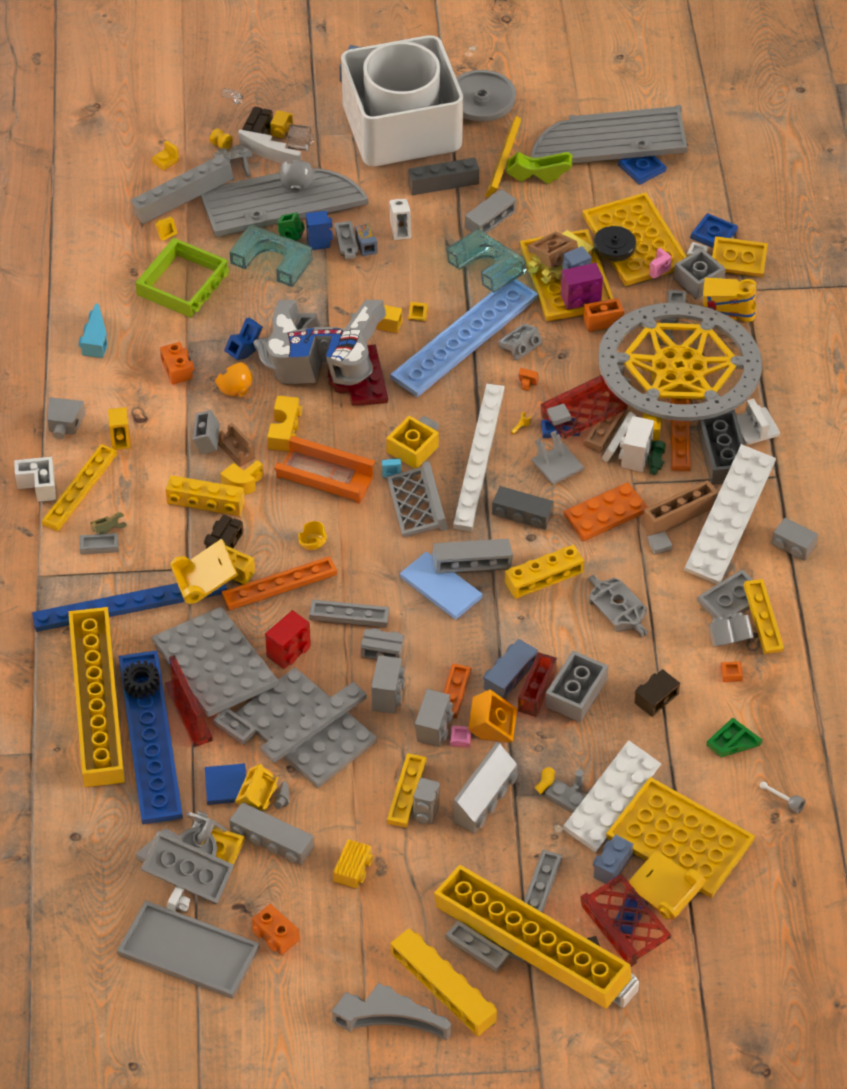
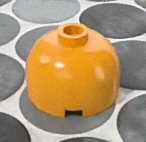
(235, 381)

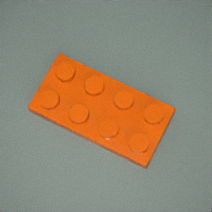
(605, 511)

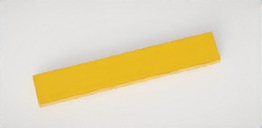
(503, 156)
(79, 487)

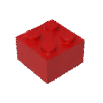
(288, 639)

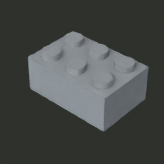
(576, 686)

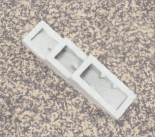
(264, 146)

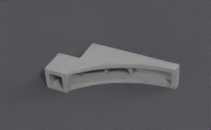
(388, 1008)

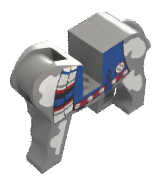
(300, 348)

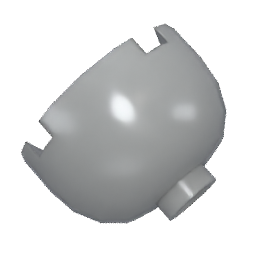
(296, 175)

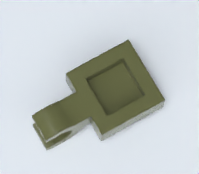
(105, 524)

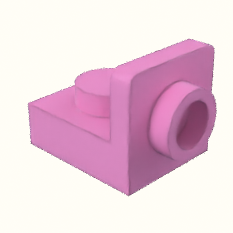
(660, 264)

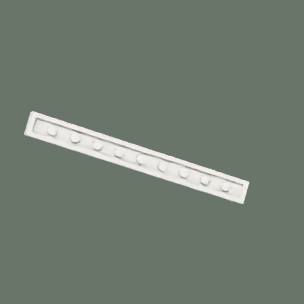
(478, 457)

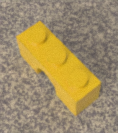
(285, 411)

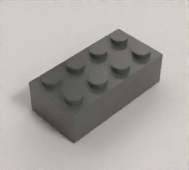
(720, 442)

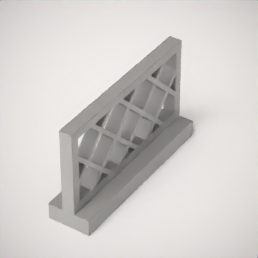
(433, 500)

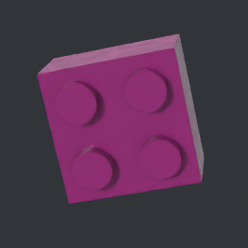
(581, 285)

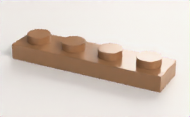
(603, 430)

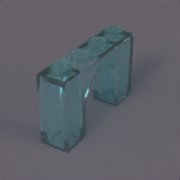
(257, 240)
(480, 245)

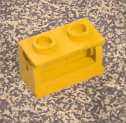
(243, 564)
(257, 788)

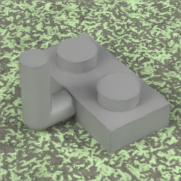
(567, 796)

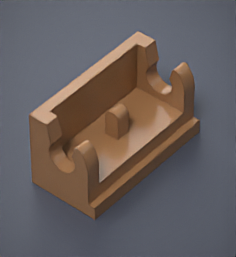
(236, 445)

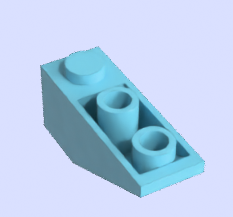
(95, 337)

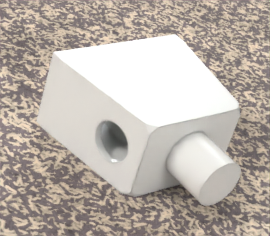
(400, 212)

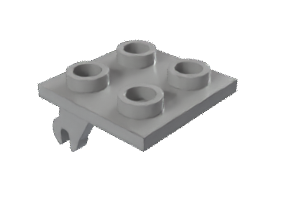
(237, 152)
(558, 462)

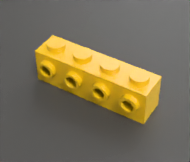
(205, 495)
(544, 571)

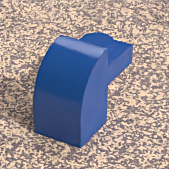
(241, 345)

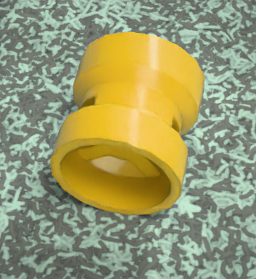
(219, 138)

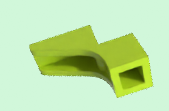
(545, 168)

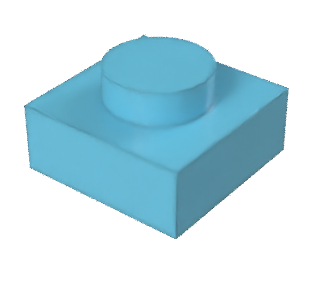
(391, 467)

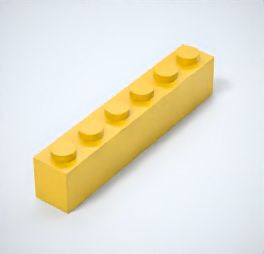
(443, 981)

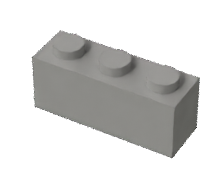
(491, 212)

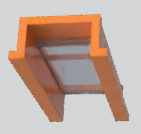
(326, 469)

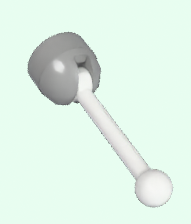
(795, 803)

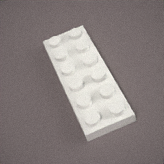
(611, 795)

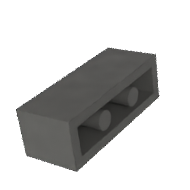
(522, 507)

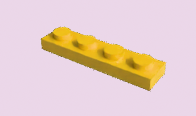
(763, 616)
(403, 798)

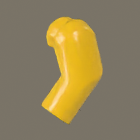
(547, 779)

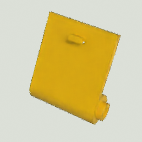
(203, 572)
(668, 886)

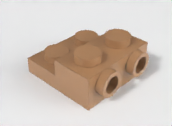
(552, 248)

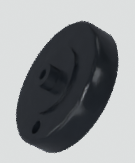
(614, 243)

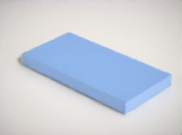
(443, 589)

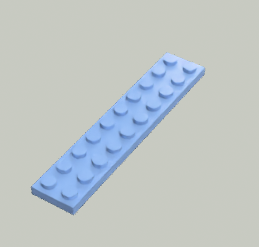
(463, 337)

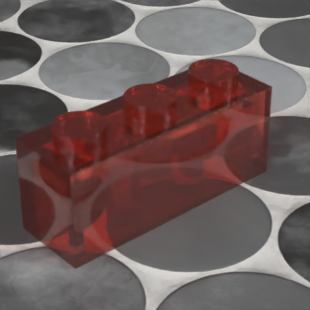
(537, 684)

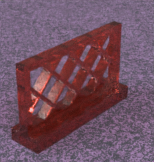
(576, 398)
(187, 705)
(608, 925)

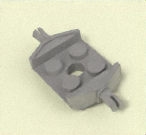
(625, 615)

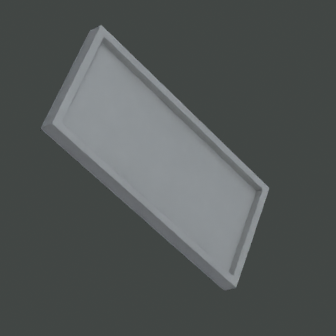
(188, 949)

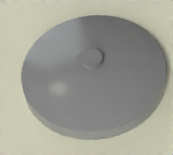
(486, 95)

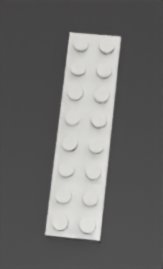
(730, 514)

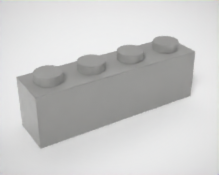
(472, 555)
(272, 833)

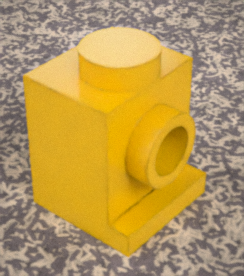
(281, 124)

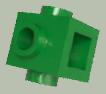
(291, 226)

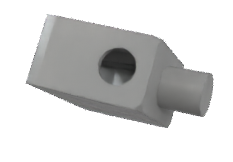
(64, 416)

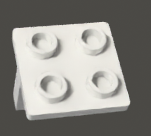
(756, 424)

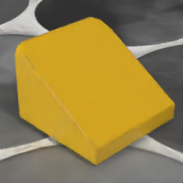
(418, 311)

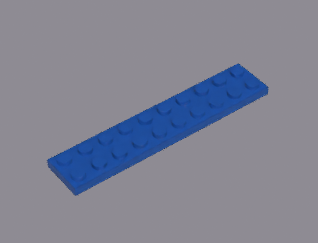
(151, 747)

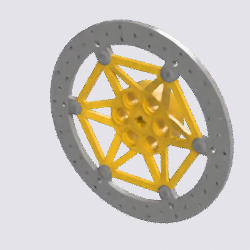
(678, 369)

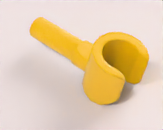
(523, 422)

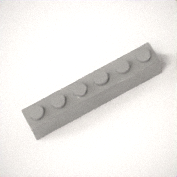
(182, 189)

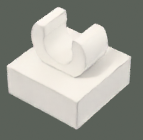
(178, 901)

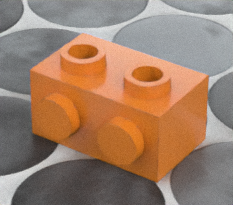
(602, 314)
(176, 362)
(275, 929)

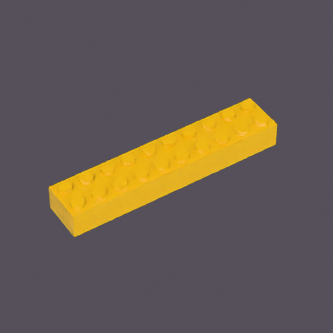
(96, 697)
(533, 936)

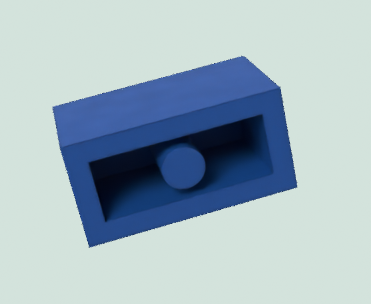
(318, 230)

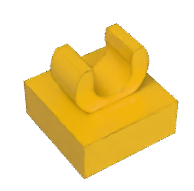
(166, 228)

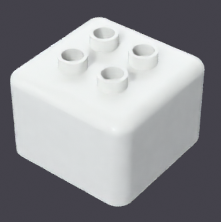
(402, 100)

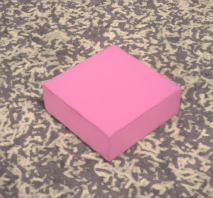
(460, 736)

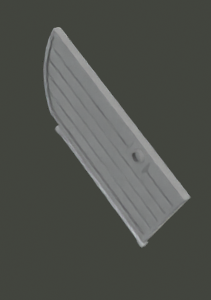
(615, 135)
(265, 198)

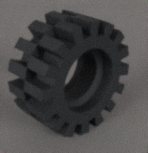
(141, 688)

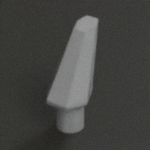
(282, 796)

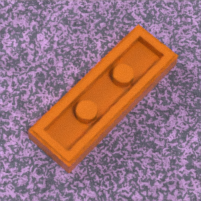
(456, 685)

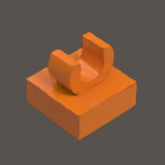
(528, 377)

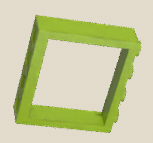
(162, 262)

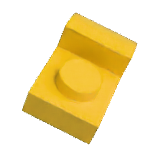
(243, 478)

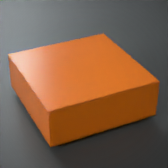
(731, 671)

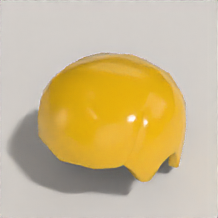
(313, 535)

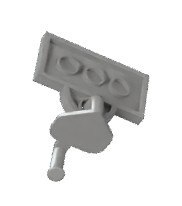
(189, 863)

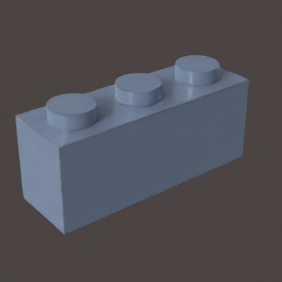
(510, 668)

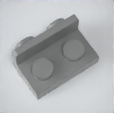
(521, 340)

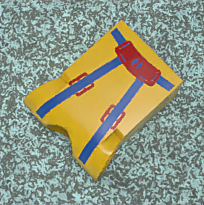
(731, 297)

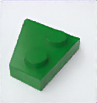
(733, 739)

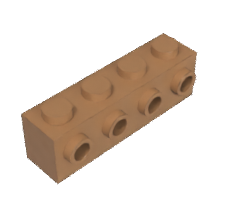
(679, 508)

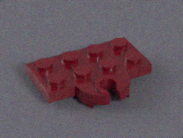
(371, 389)

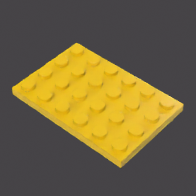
(650, 230)
(550, 294)
(683, 833)

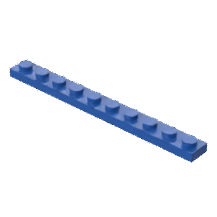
(116, 605)

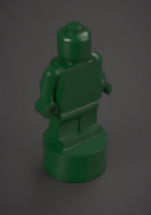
(655, 460)

